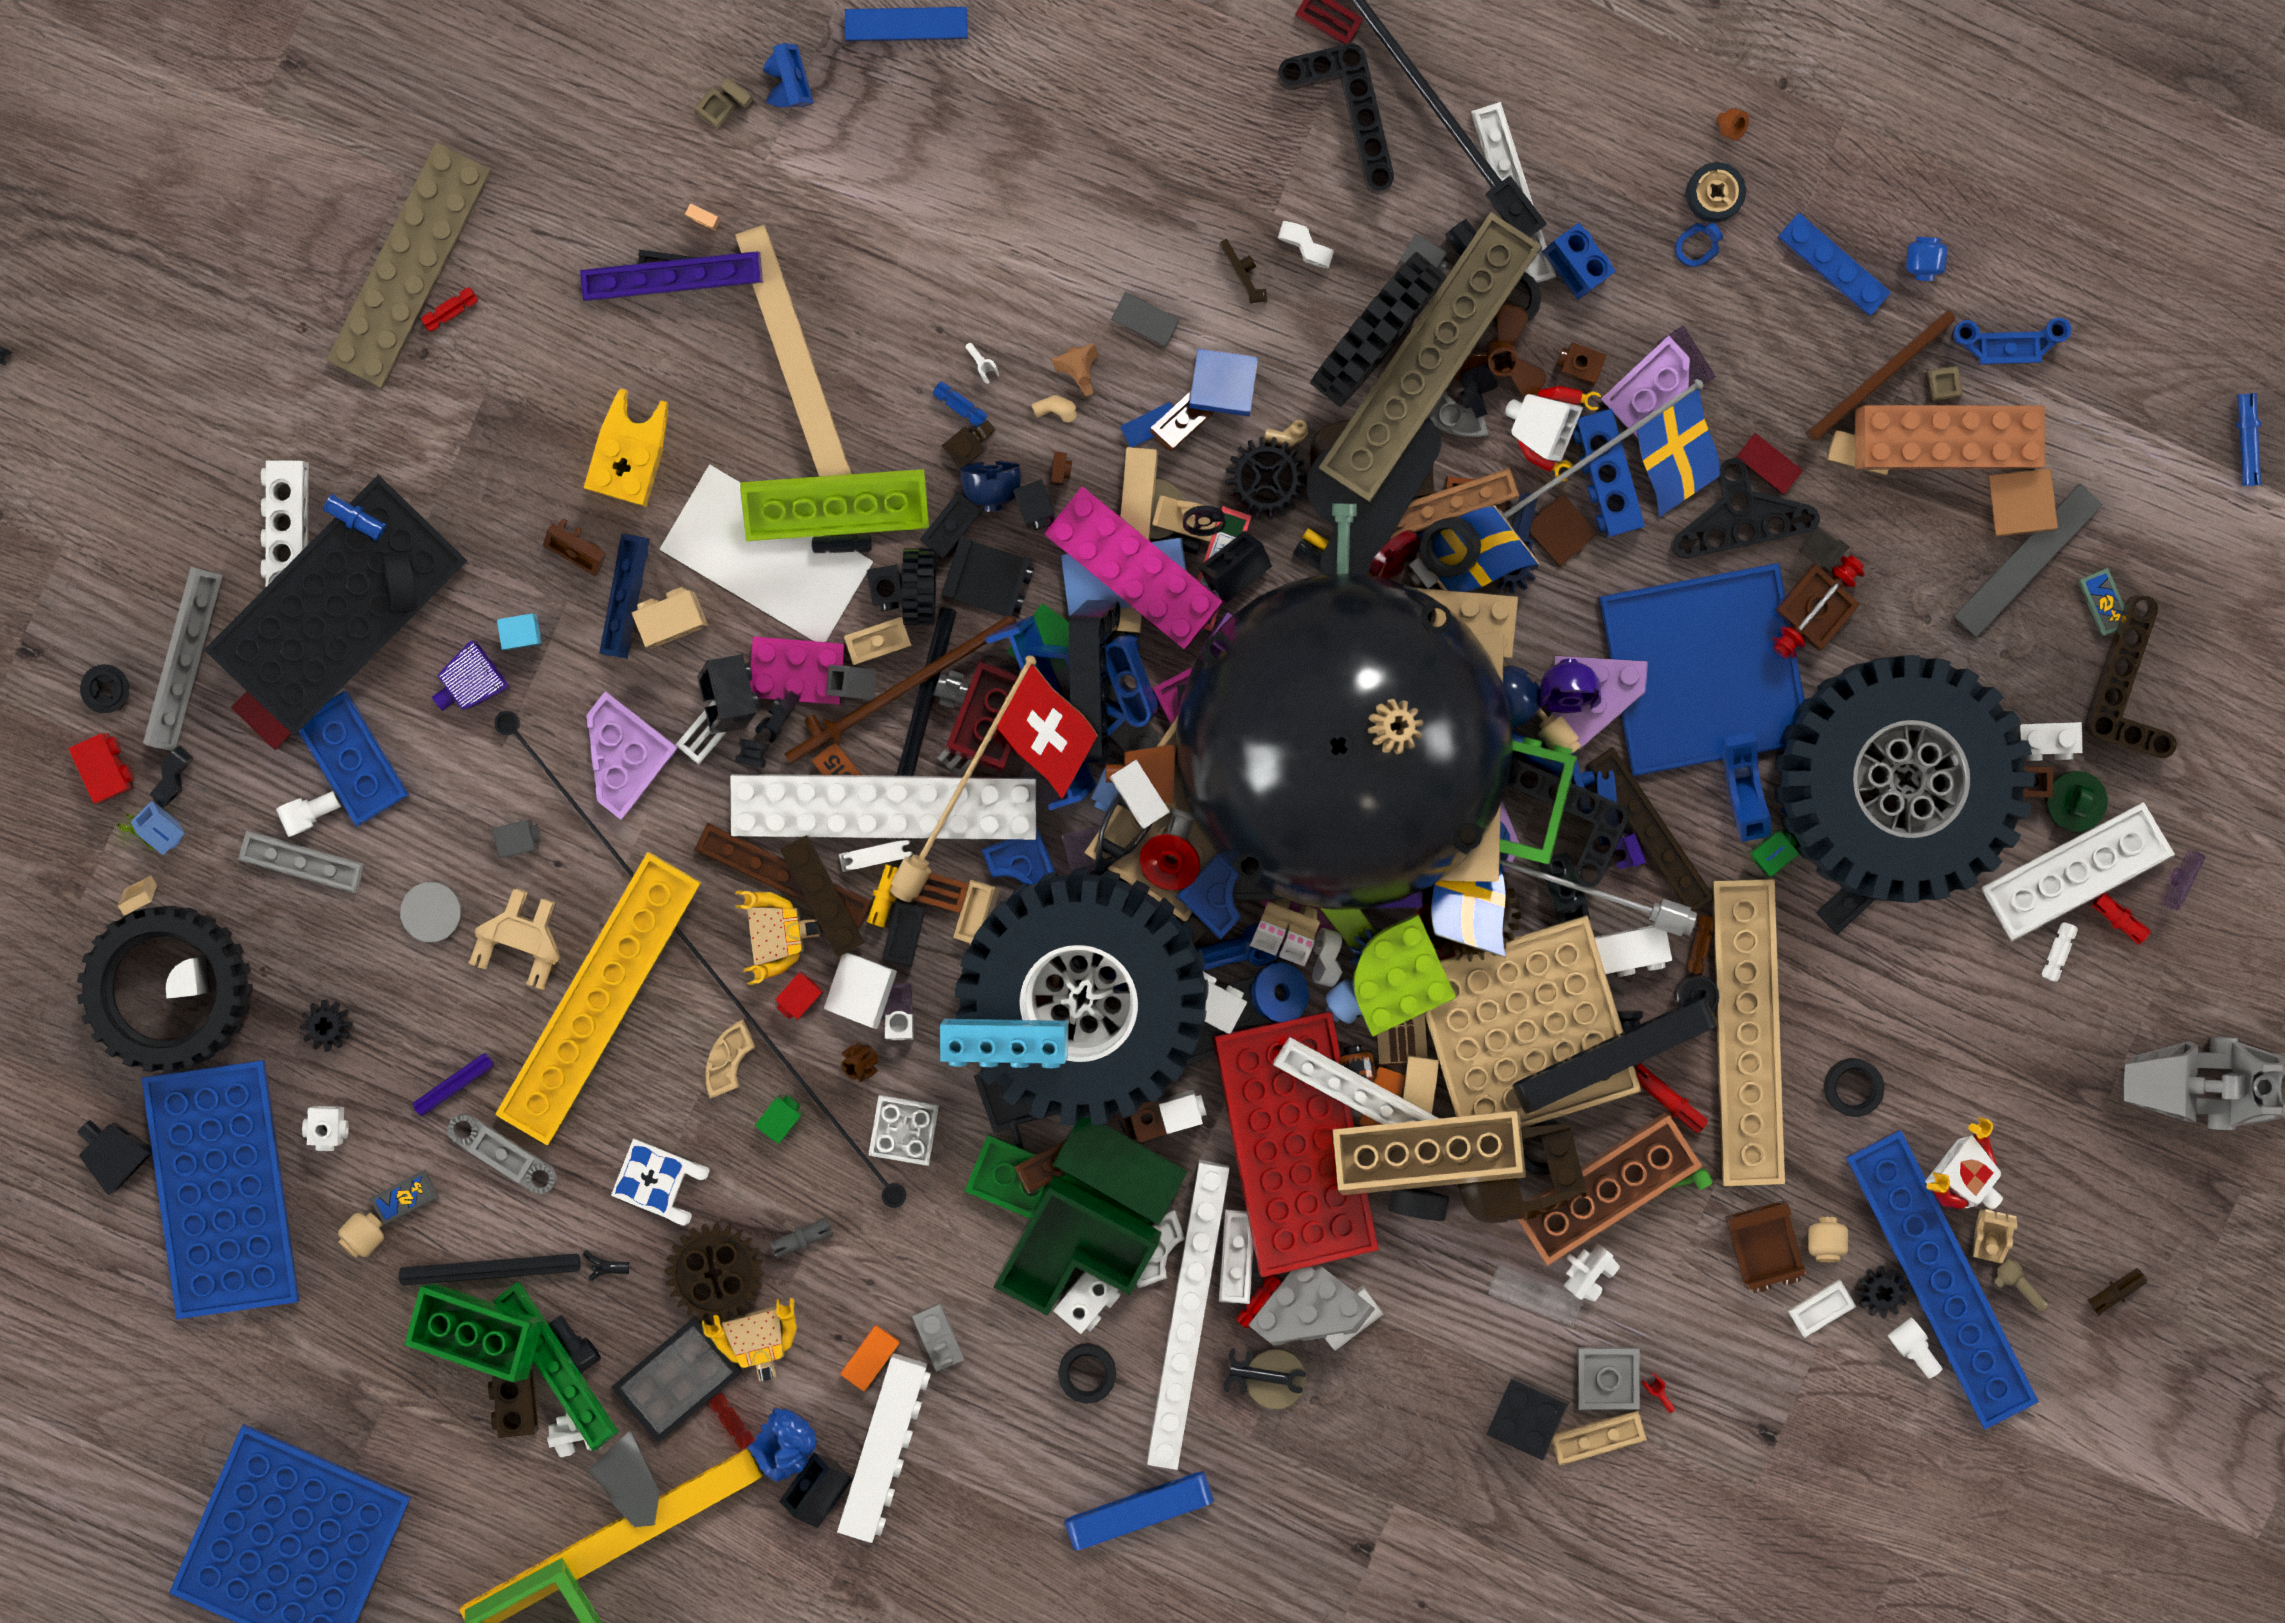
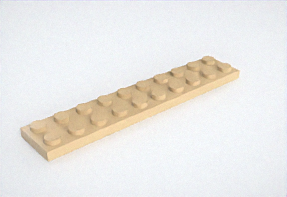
(1748, 1032)

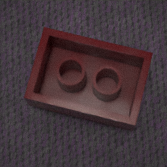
(979, 709)

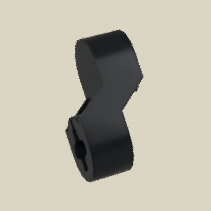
(171, 769)

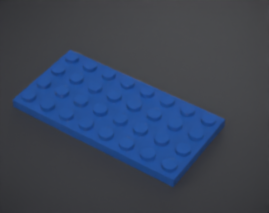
(220, 1189)

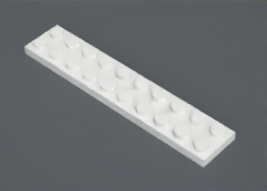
(882, 806)

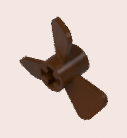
(1526, 376)

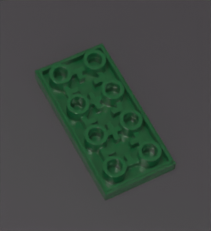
(1120, 1169)

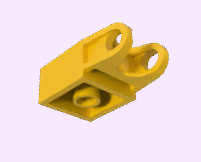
(630, 441)

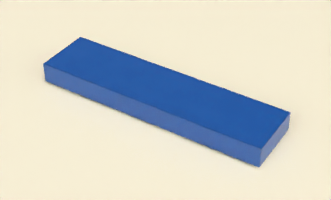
(906, 24)

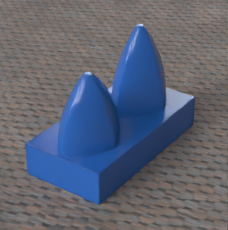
(794, 87)

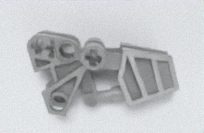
(2168, 1083)

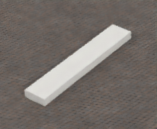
(1503, 158)
(1346, 1085)

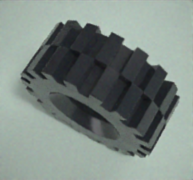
(919, 586)

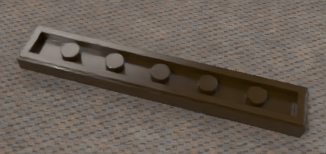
(1654, 833)

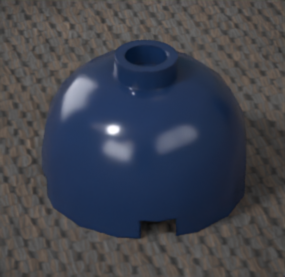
(990, 484)
(1521, 694)

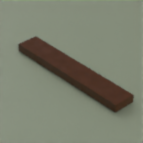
(1880, 376)
(768, 868)

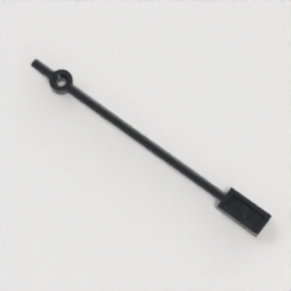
(1505, 194)

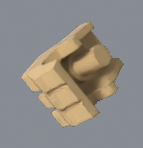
(1993, 1235)

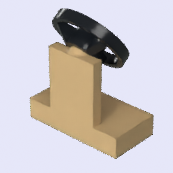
(1188, 518)

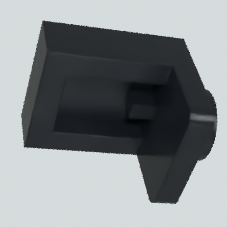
(1475, 384)

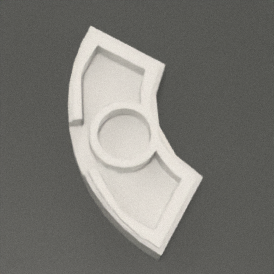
(1171, 1235)

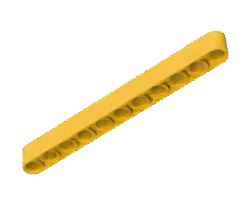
(622, 1536)

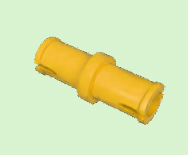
(883, 898)

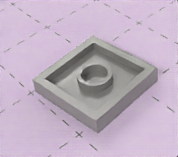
(1608, 1378)

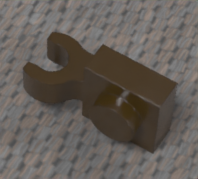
(966, 446)

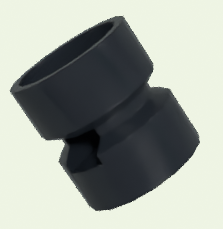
(1696, 986)

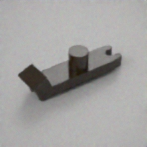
(1241, 268)

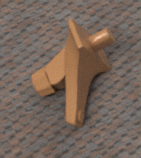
(1078, 364)

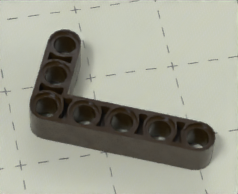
(2123, 684)

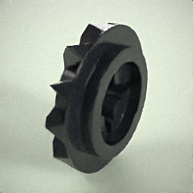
(90, 688)

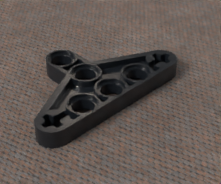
(1757, 513)

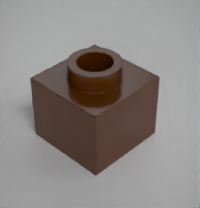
(2043, 784)

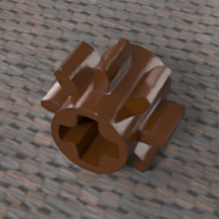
(859, 1062)

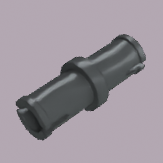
(801, 1238)

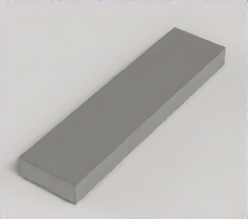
(301, 861)

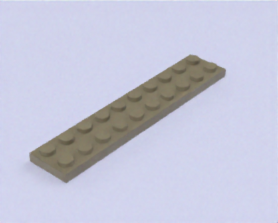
(1430, 357)

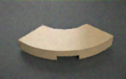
(725, 1059)

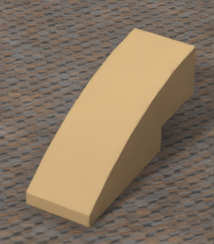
(1420, 1081)

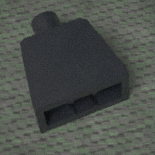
(112, 1154)

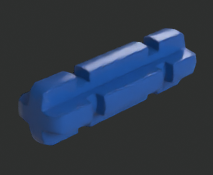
(959, 404)

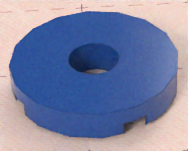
(1294, 987)

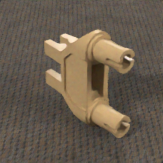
(520, 933)

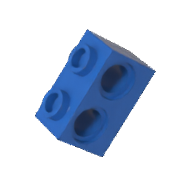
(1573, 265)

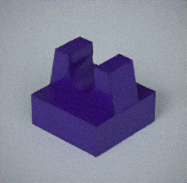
(1632, 851)

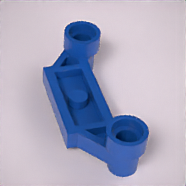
(2010, 346)

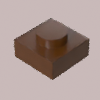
(1061, 468)

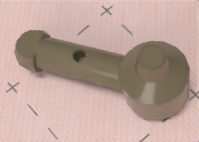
(2011, 1274)

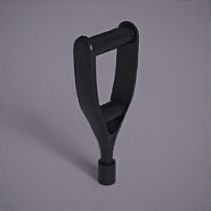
(1110, 847)

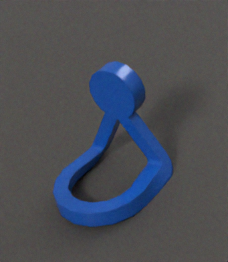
(1715, 236)

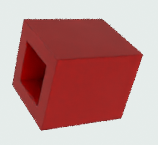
(798, 996)

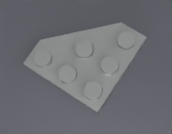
(1310, 1307)

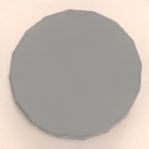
(431, 912)

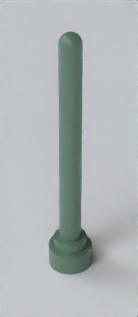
(1343, 515)

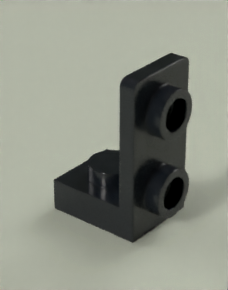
(1568, 901)

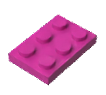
(795, 667)

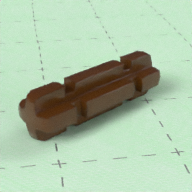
(1700, 945)

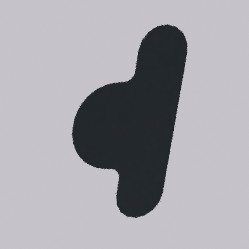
(1380, 517)

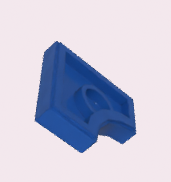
(1019, 859)
(1212, 896)

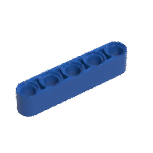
(1138, 1510)

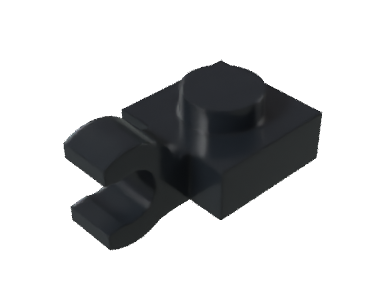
(780, 712)

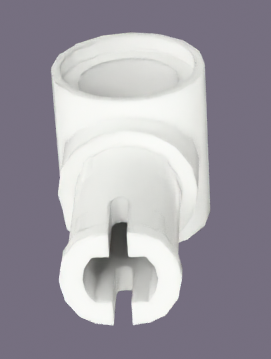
(300, 815)
(1911, 1342)

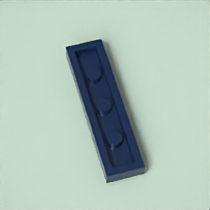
(624, 595)

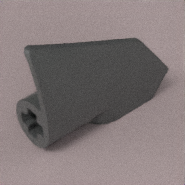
(628, 1481)

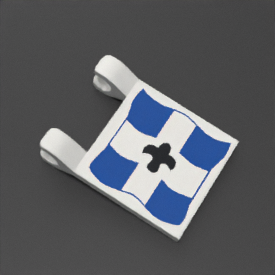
(653, 1178)

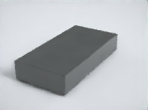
(1145, 319)

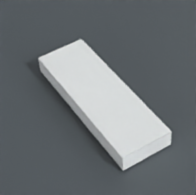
(1236, 1258)

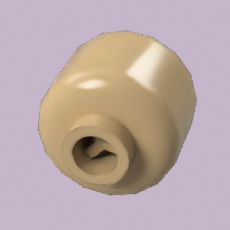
(361, 1234)
(1828, 1240)

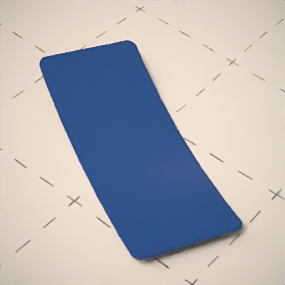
(1139, 428)

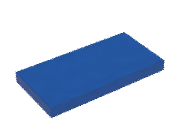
(352, 760)

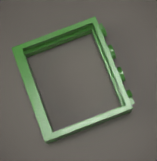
(1559, 754)
(554, 1572)

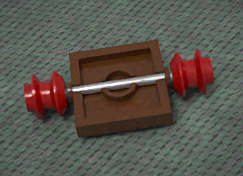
(1817, 607)

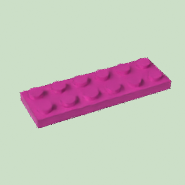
(1134, 568)

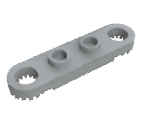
(502, 1153)

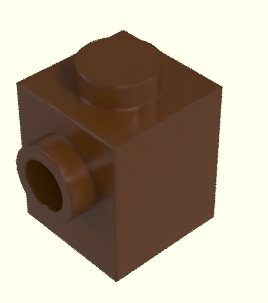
(1581, 363)
(1148, 1122)

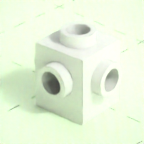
(336, 1126)

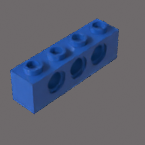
(1629, 517)

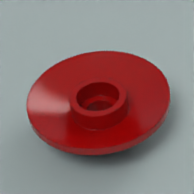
(1164, 871)

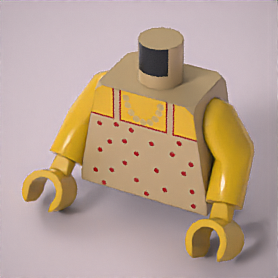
(774, 933)
(756, 1337)

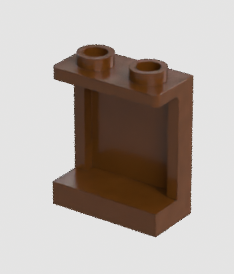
(1765, 1246)

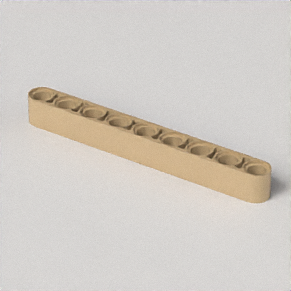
(795, 357)

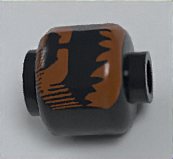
(1359, 1061)

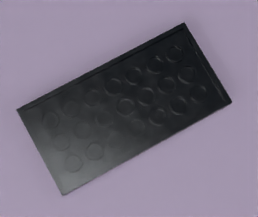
(331, 609)

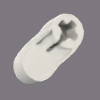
(1311, 252)
(1327, 968)

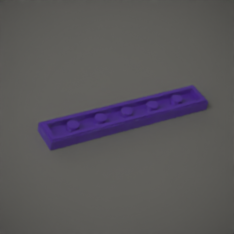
(671, 276)

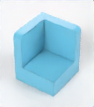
(519, 631)

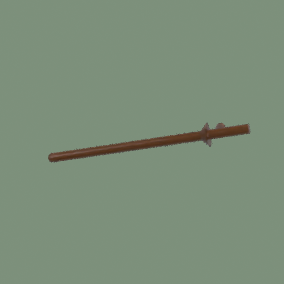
(835, 729)

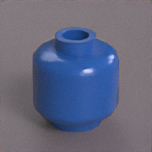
(1926, 258)

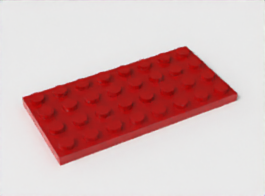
(1288, 1150)

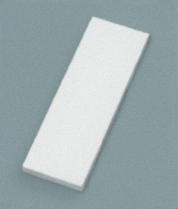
(2077, 871)

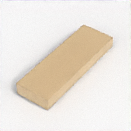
(1598, 1437)

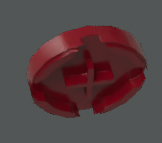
(1391, 557)

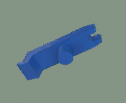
(1582, 780)
(1607, 789)

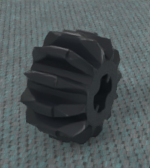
(319, 1015)
(1893, 1294)

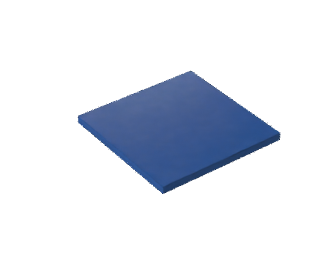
(1706, 666)

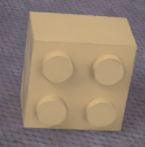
(669, 618)

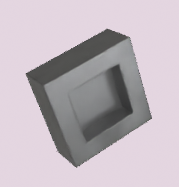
(1420, 574)

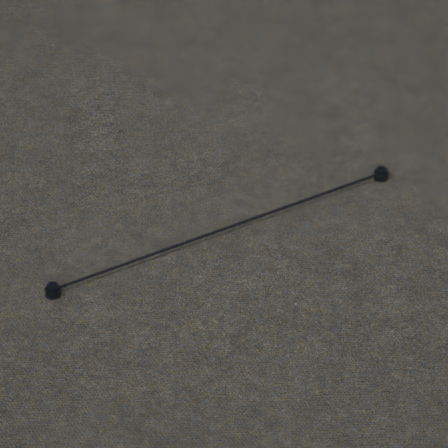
(894, 1193)

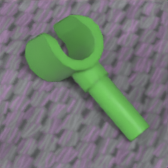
(1700, 1177)

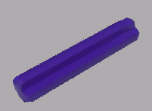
(453, 1084)

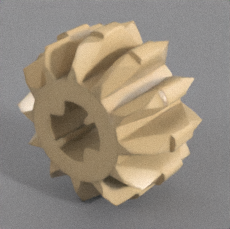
(1397, 738)

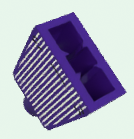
(469, 679)

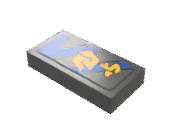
(404, 1197)

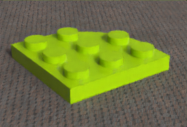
(1399, 976)

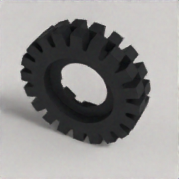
(1378, 329)

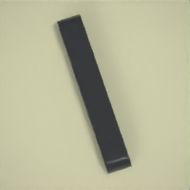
(1614, 1054)

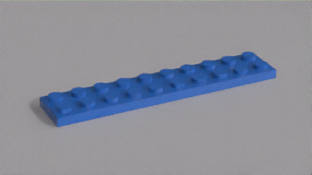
(1942, 1279)

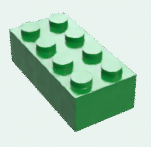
(474, 1332)

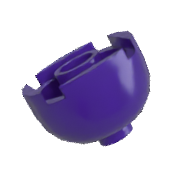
(1569, 687)

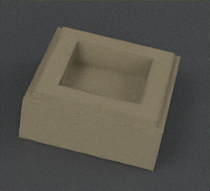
(737, 93)
(715, 107)
(1944, 383)

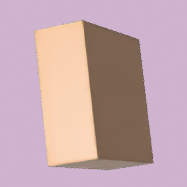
(702, 217)

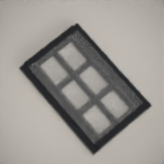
(676, 1380)

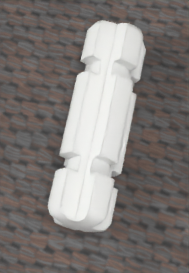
(2059, 951)

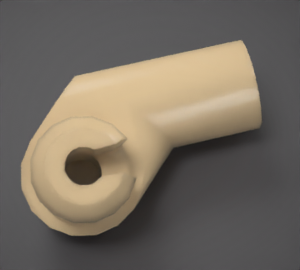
(1057, 405)
(1293, 434)

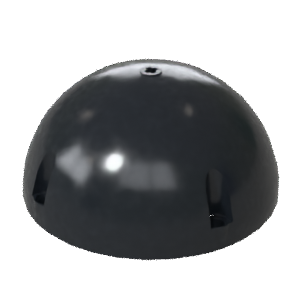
(1312, 670)

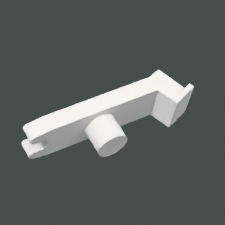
(873, 855)

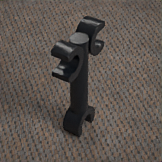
(1239, 1371)

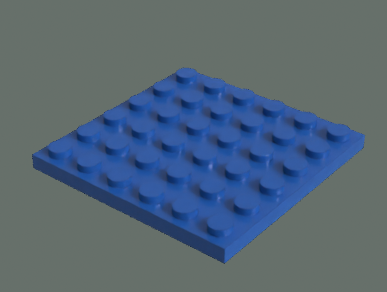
(288, 1537)

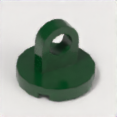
(2077, 801)

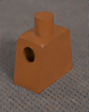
(1158, 766)

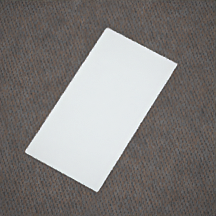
(773, 575)

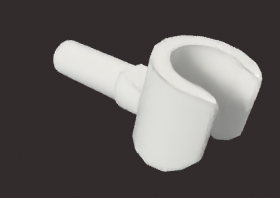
(983, 365)

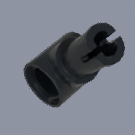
(579, 1350)

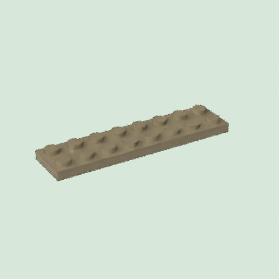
(409, 265)

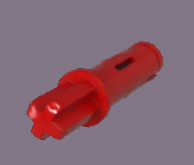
(1669, 1099)

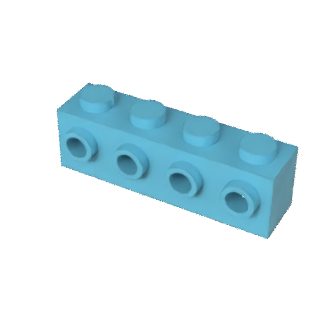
(1004, 1042)

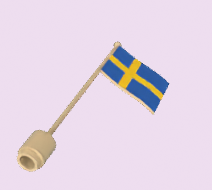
(1499, 555)

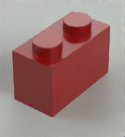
(102, 767)

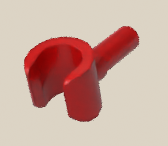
(1657, 1389)

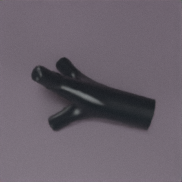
(605, 1267)

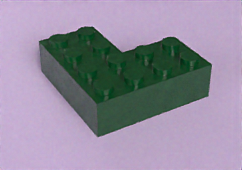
(1072, 1232)

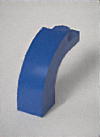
(1745, 787)

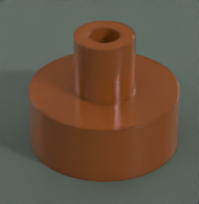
(1733, 123)

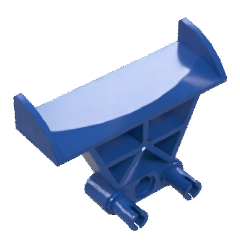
(1122, 658)

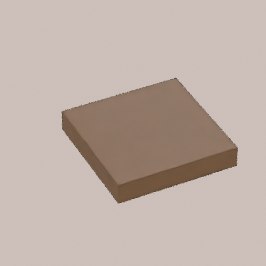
(2023, 502)

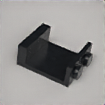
(987, 578)

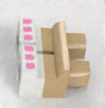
(1297, 927)

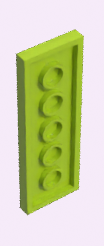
(834, 505)

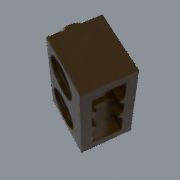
(523, 1404)

